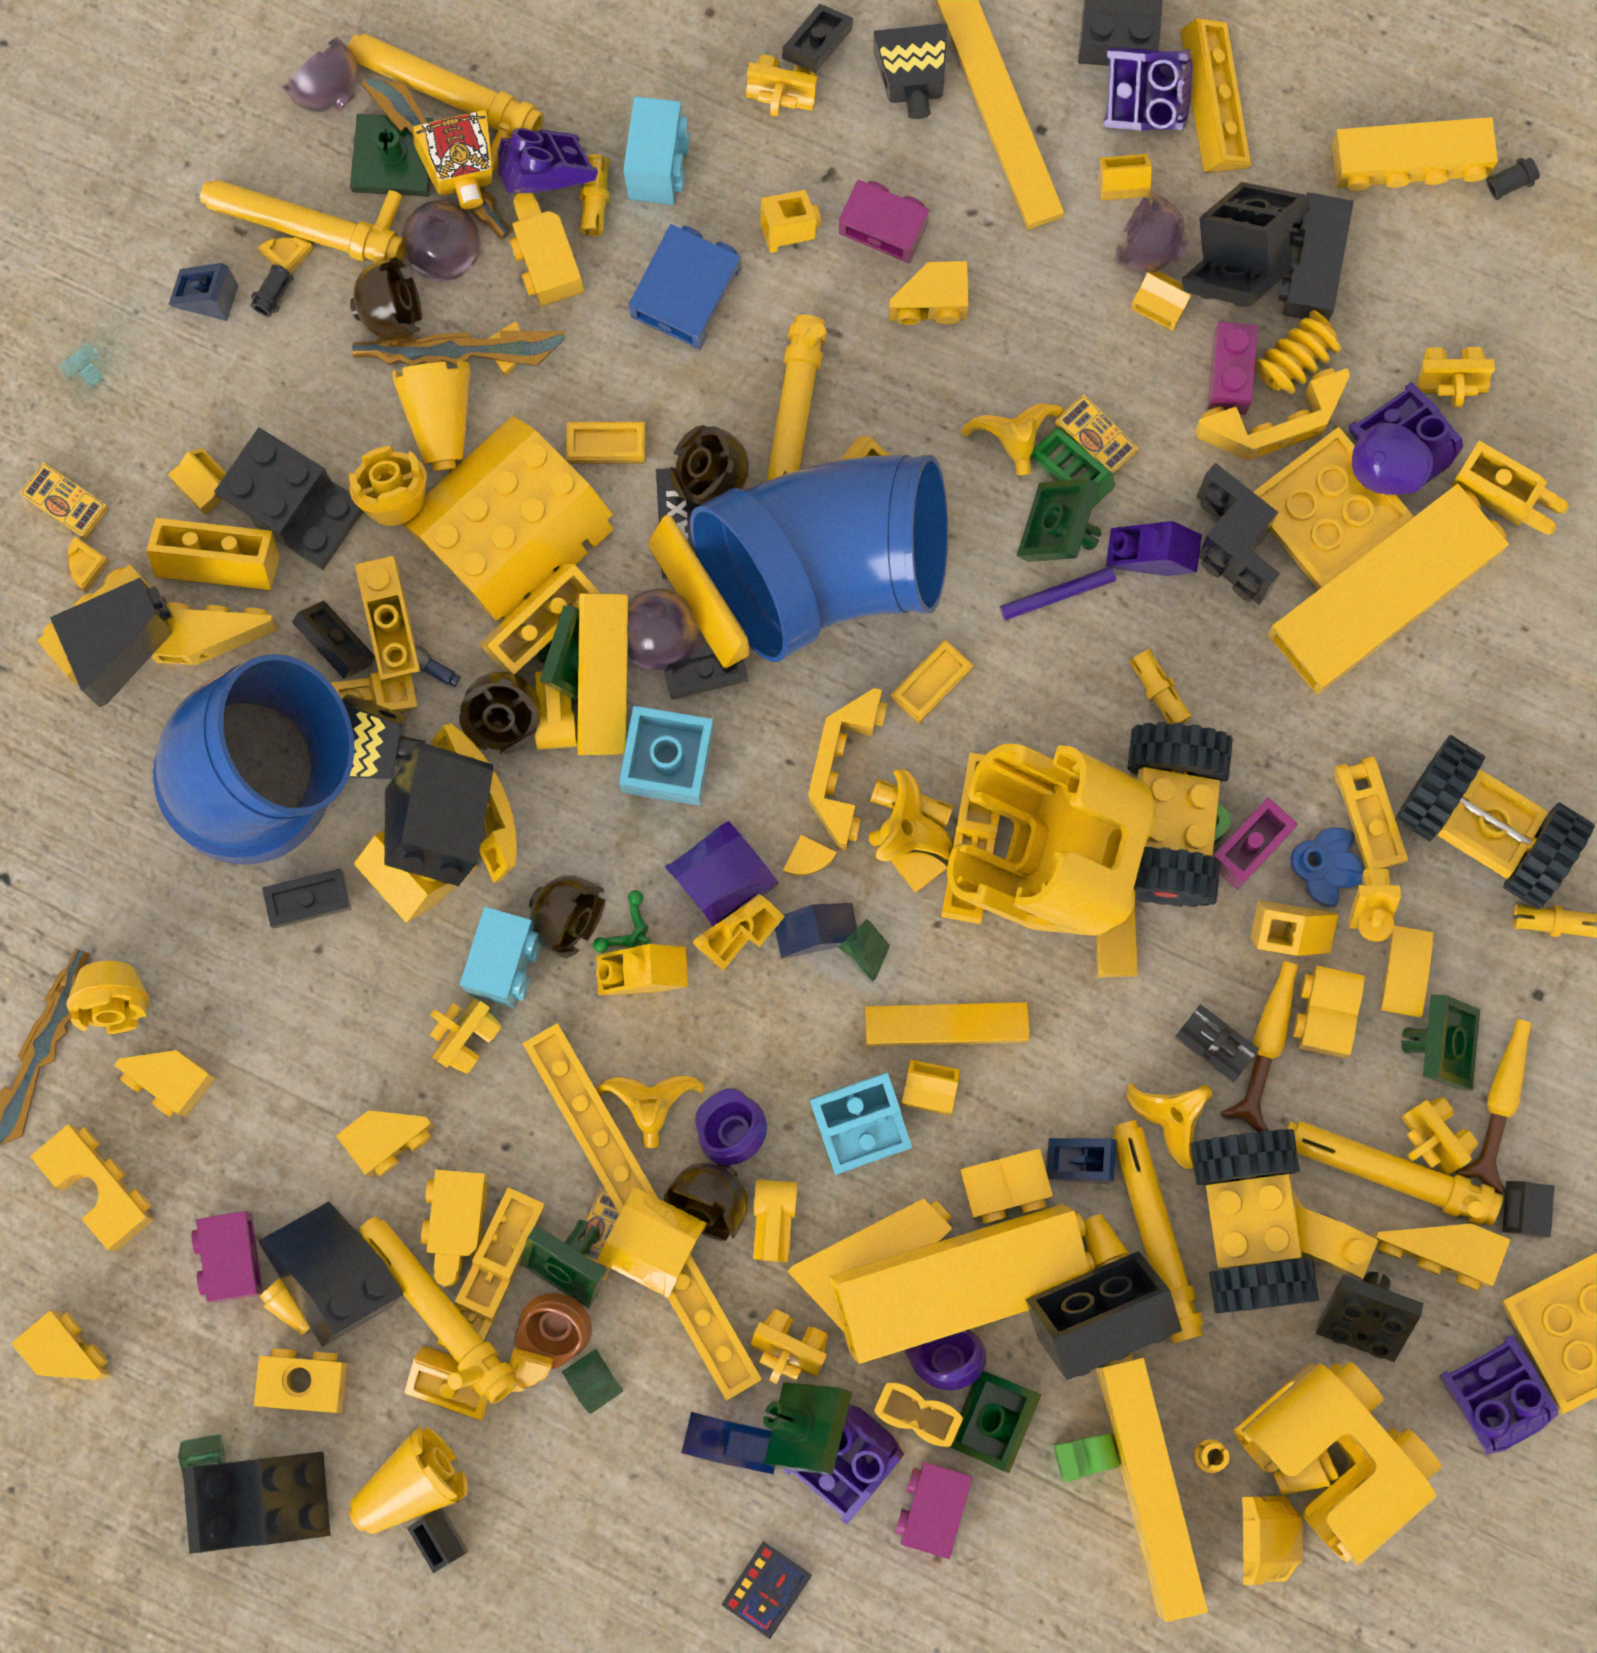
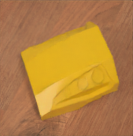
(651, 1241)
(1270, 1539)

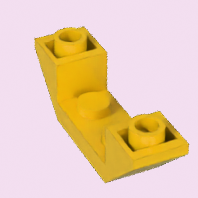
(1227, 431)
(858, 717)

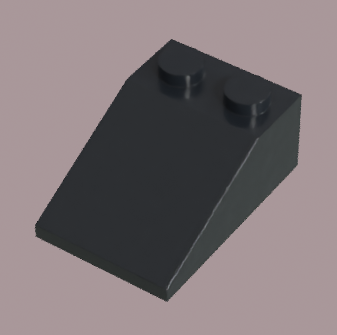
(1118, 24)
(330, 1272)

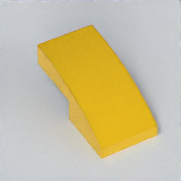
(392, 693)
(1407, 971)

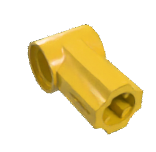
(557, 721)
(774, 1212)

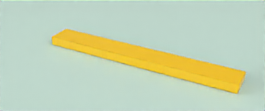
(1001, 112)

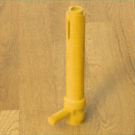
(502, 109)
(360, 240)
(802, 361)
(1452, 1194)
(1156, 1226)
(475, 1357)

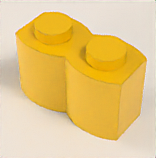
(1329, 1012)
(1007, 1184)
(928, 1419)

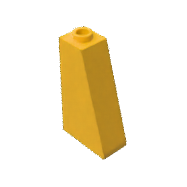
(896, 1234)

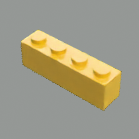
(1414, 153)

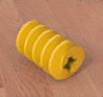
(1298, 353)

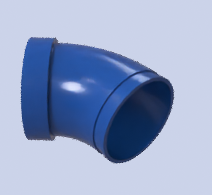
(826, 547)
(204, 791)

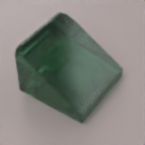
(866, 949)
(592, 1381)
(201, 1451)

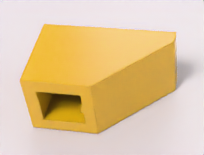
(933, 293)
(1293, 929)
(642, 970)
(169, 1077)
(381, 1137)
(57, 1350)

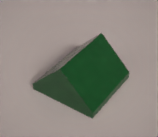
(995, 1420)

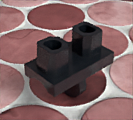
(1216, 1043)

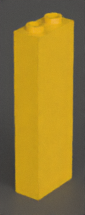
(1388, 588)
(958, 1282)
(1151, 1489)

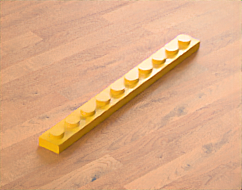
(619, 1175)

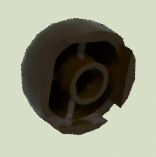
(386, 300)
(708, 464)
(500, 712)
(566, 912)
(712, 1196)

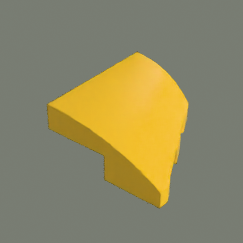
(750, 922)

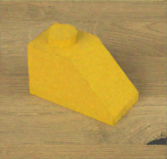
(1334, 1243)

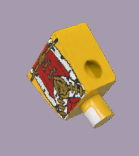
(457, 156)

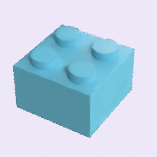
(656, 151)
(666, 755)
(501, 958)

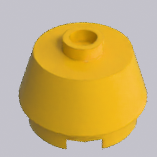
(389, 486)
(108, 997)

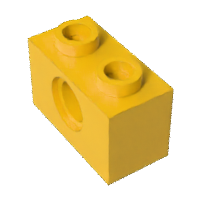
(276, 1388)

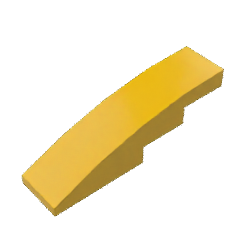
(974, 827)
(497, 1260)

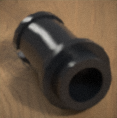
(1517, 176)
(271, 291)

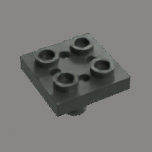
(1369, 1316)

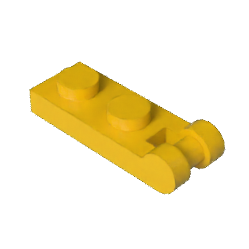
(1371, 815)

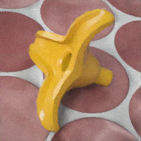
(1015, 434)
(907, 826)
(648, 1103)
(1176, 1115)

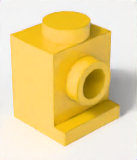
(788, 219)

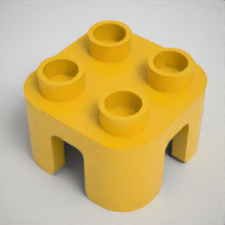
(1071, 842)
(1385, 1469)

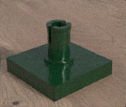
(386, 159)
(1060, 521)
(562, 655)
(1447, 1042)
(565, 1262)
(806, 1427)

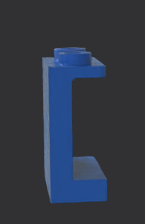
(684, 285)

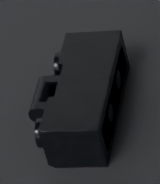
(1320, 257)

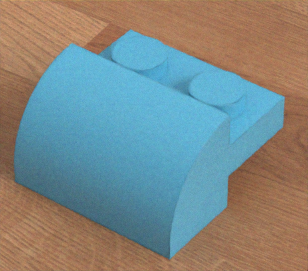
(860, 1123)

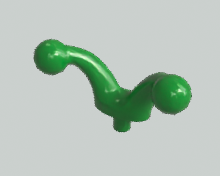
(638, 936)

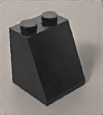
(113, 636)
(436, 814)

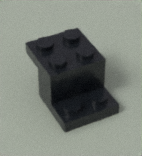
(1245, 244)
(290, 497)
(1236, 535)
(256, 1502)

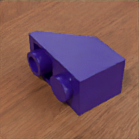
(1154, 549)

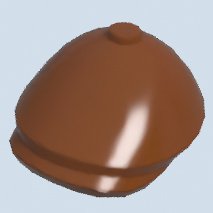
(554, 1328)

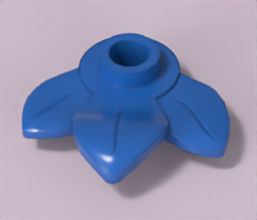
(1333, 868)

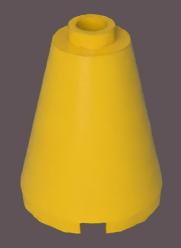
(436, 410)
(409, 1484)

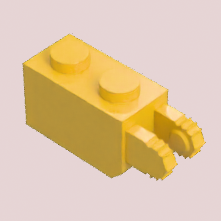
(545, 251)
(1508, 488)
(454, 1221)

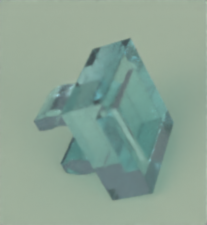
(81, 363)

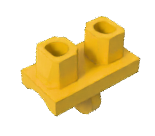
(780, 86)
(1455, 376)
(1375, 905)
(452, 1048)
(1435, 1139)
(786, 1353)

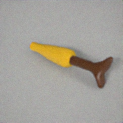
(1270, 1039)
(1502, 1104)

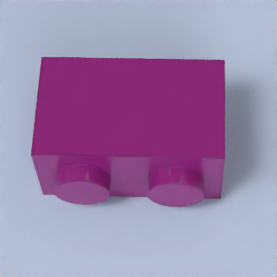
(884, 220)
(1232, 366)
(1254, 842)
(227, 1257)
(934, 1510)

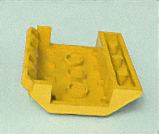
(510, 517)

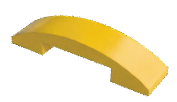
(500, 846)

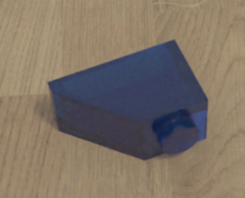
(727, 1442)

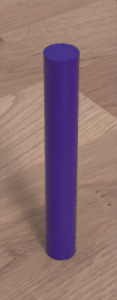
(1057, 593)

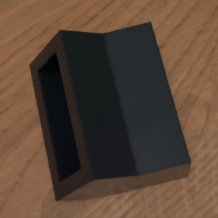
(1528, 1209)
(437, 1540)

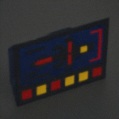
(766, 1590)

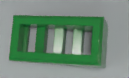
(1095, 470)

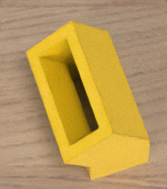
(1125, 177)
(1161, 299)
(198, 478)
(930, 1087)

